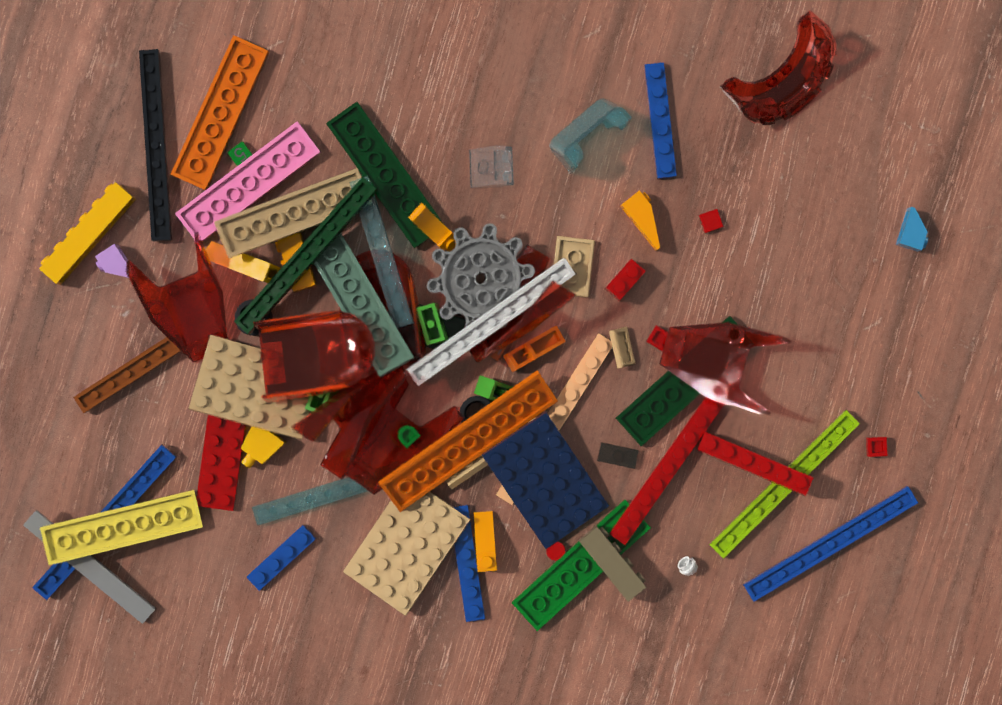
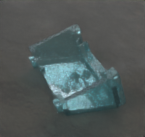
(565, 144)

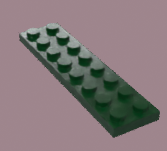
(380, 164)
(657, 405)

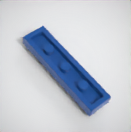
(281, 557)

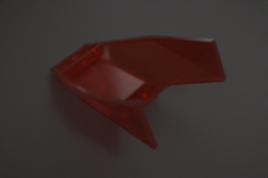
(546, 304)
(378, 447)

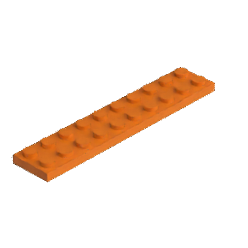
(468, 441)

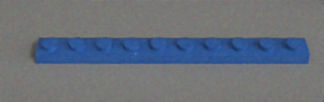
(126, 496)
(830, 543)

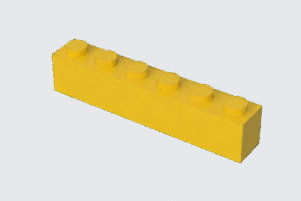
(87, 233)

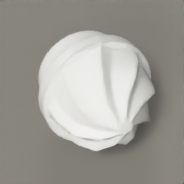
(687, 566)

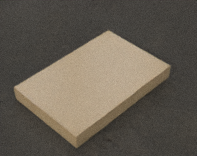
(580, 258)

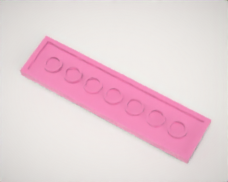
(249, 181)

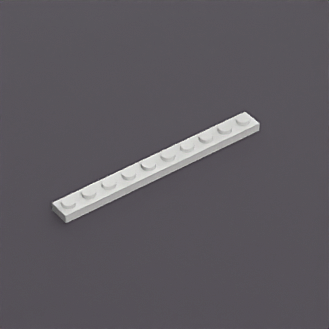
(488, 323)

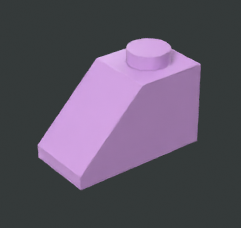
(112, 261)

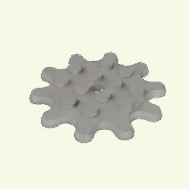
(467, 260)

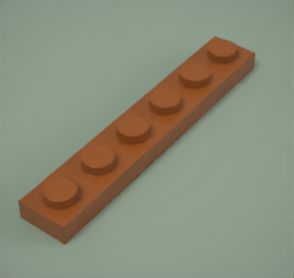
(126, 374)

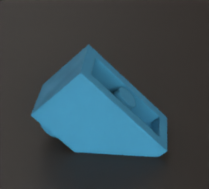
(912, 232)

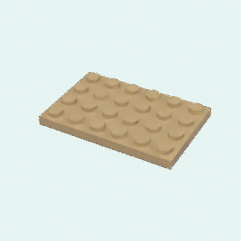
(232, 389)
(406, 550)

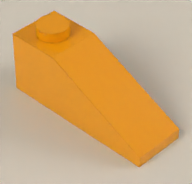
(641, 214)
(485, 541)

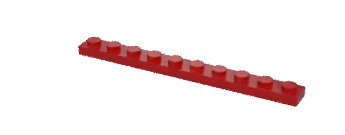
(666, 469)

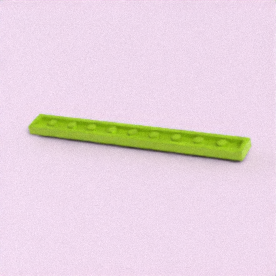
(774, 494)

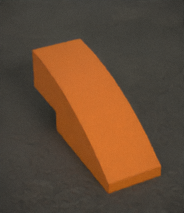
(534, 348)

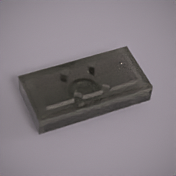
(617, 455)

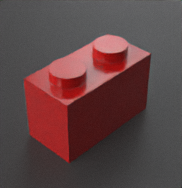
(625, 279)

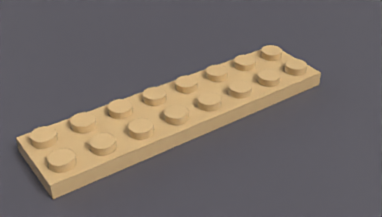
(283, 215)

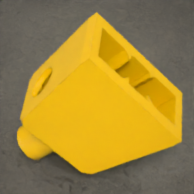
(260, 446)

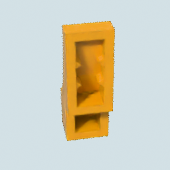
(433, 228)

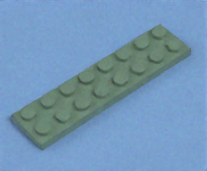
(357, 296)

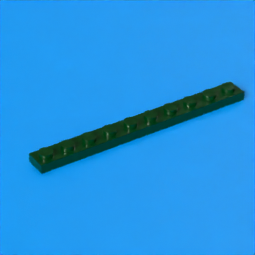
(306, 255)

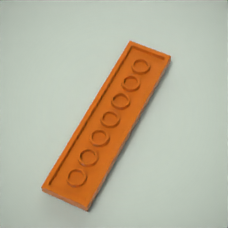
(219, 112)

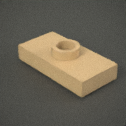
(622, 347)

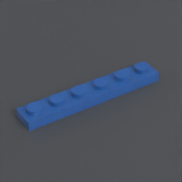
(660, 120)
(468, 572)

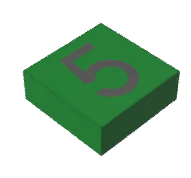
(239, 153)

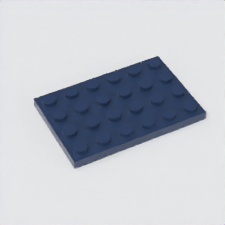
(545, 480)

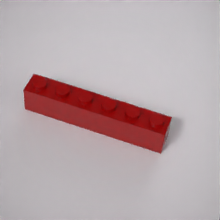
(755, 464)

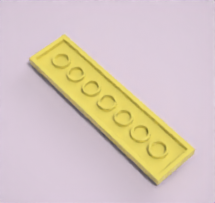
(121, 527)

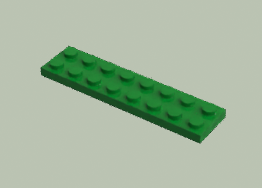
(569, 575)

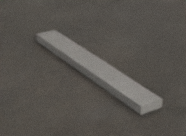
(100, 576)

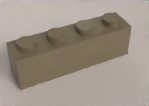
(612, 563)

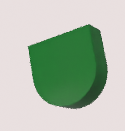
(407, 435)

